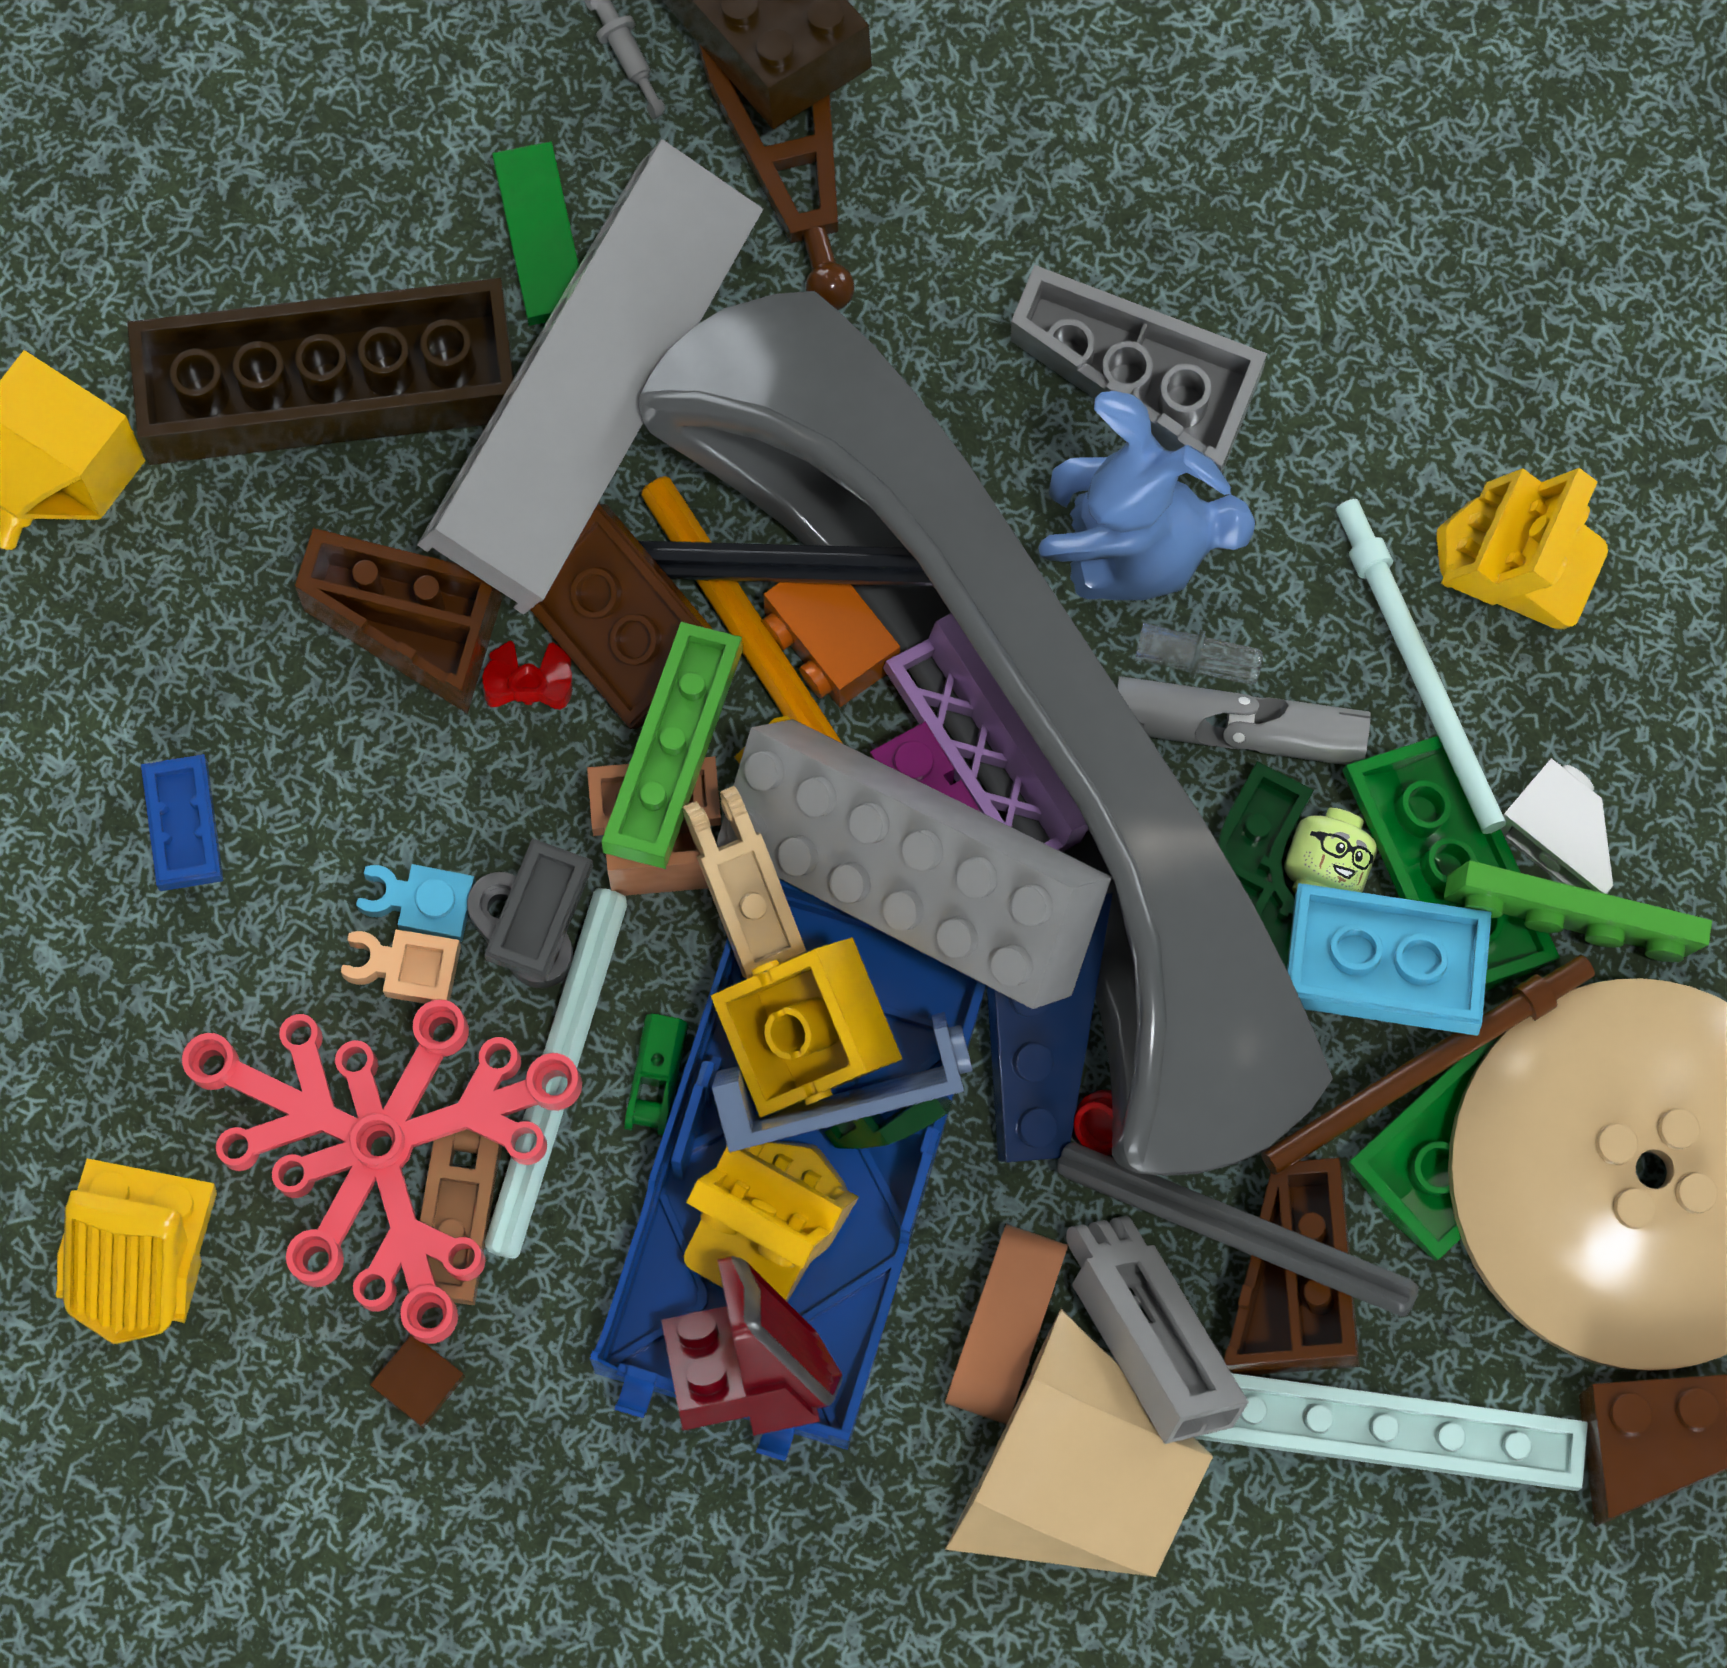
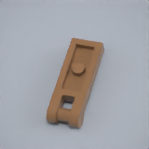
(460, 1204)

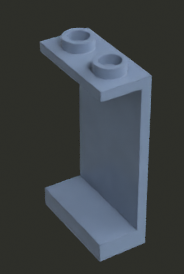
(746, 1129)

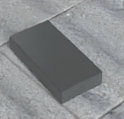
(539, 910)

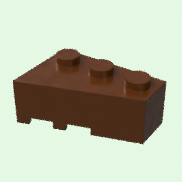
(403, 608)
(1282, 1316)
(1652, 1439)

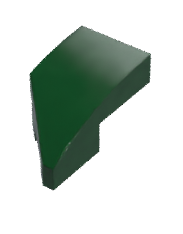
(876, 1131)

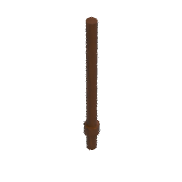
(1531, 998)

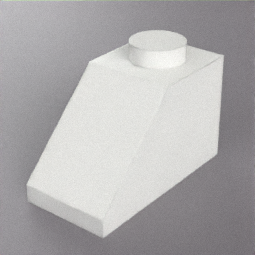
(1562, 828)

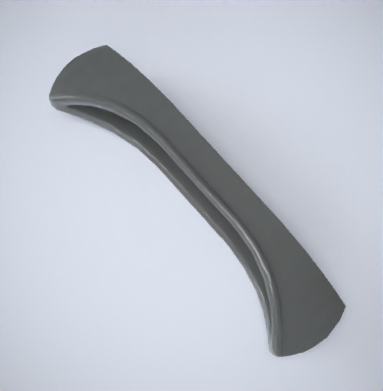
(844, 453)

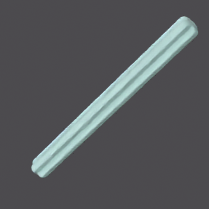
(566, 1038)

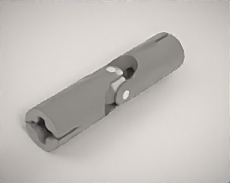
(1252, 722)

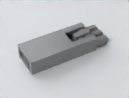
(1165, 1361)

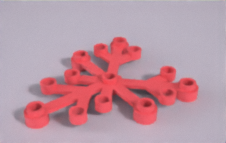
(313, 1112)

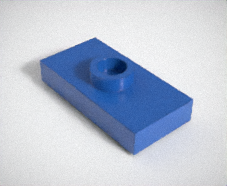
(182, 822)

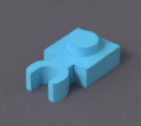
(428, 903)

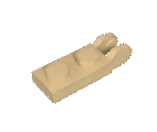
(745, 887)

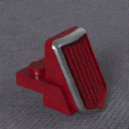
(749, 1358)

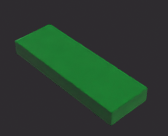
(537, 226)

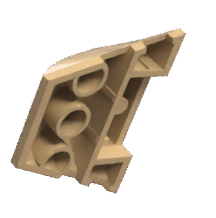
(1081, 1469)

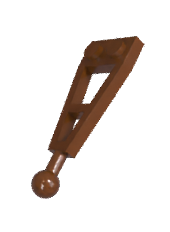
(827, 277)

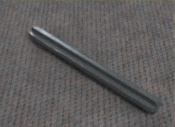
(1240, 1230)

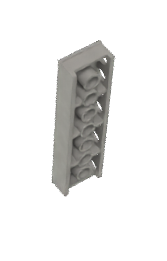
(581, 384)

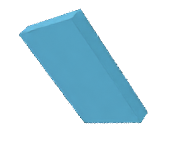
(1389, 958)

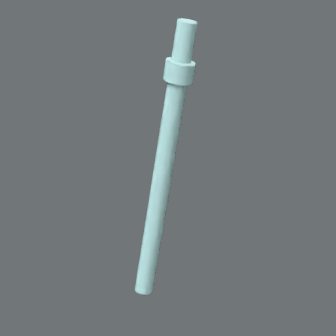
(1373, 563)

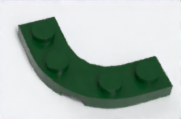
(1255, 843)

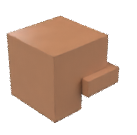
(683, 867)

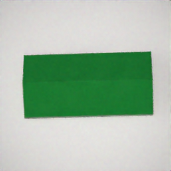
(1428, 832)
(1409, 1161)

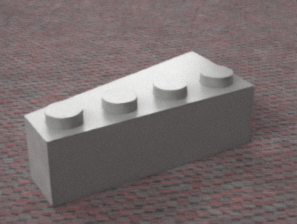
(1100, 343)

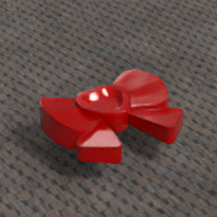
(528, 684)

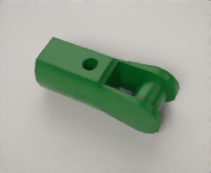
(658, 1066)

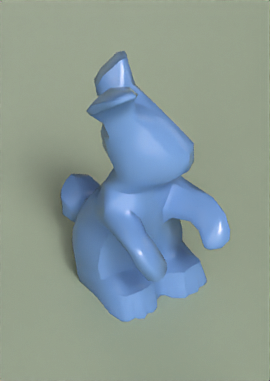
(1137, 524)

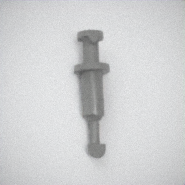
(618, 33)

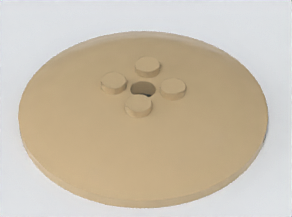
(1553, 1186)

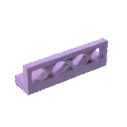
(997, 724)

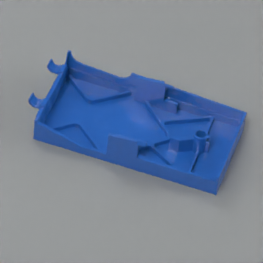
(855, 1279)

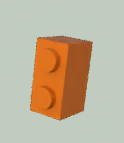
(831, 634)

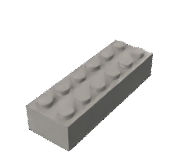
(919, 863)

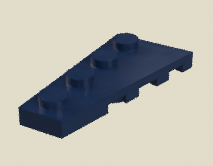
(1041, 1061)

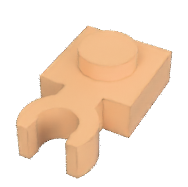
(414, 968)

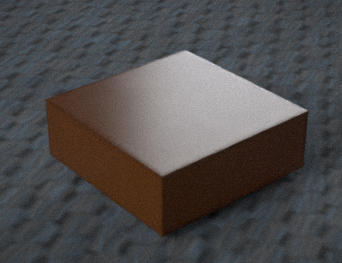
(417, 1381)

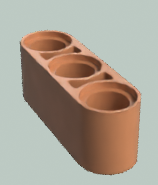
(1006, 1324)

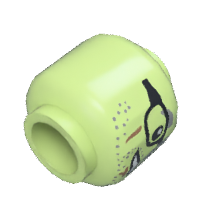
(1331, 852)

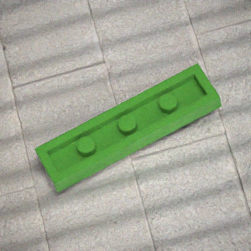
(672, 745)
(1558, 906)

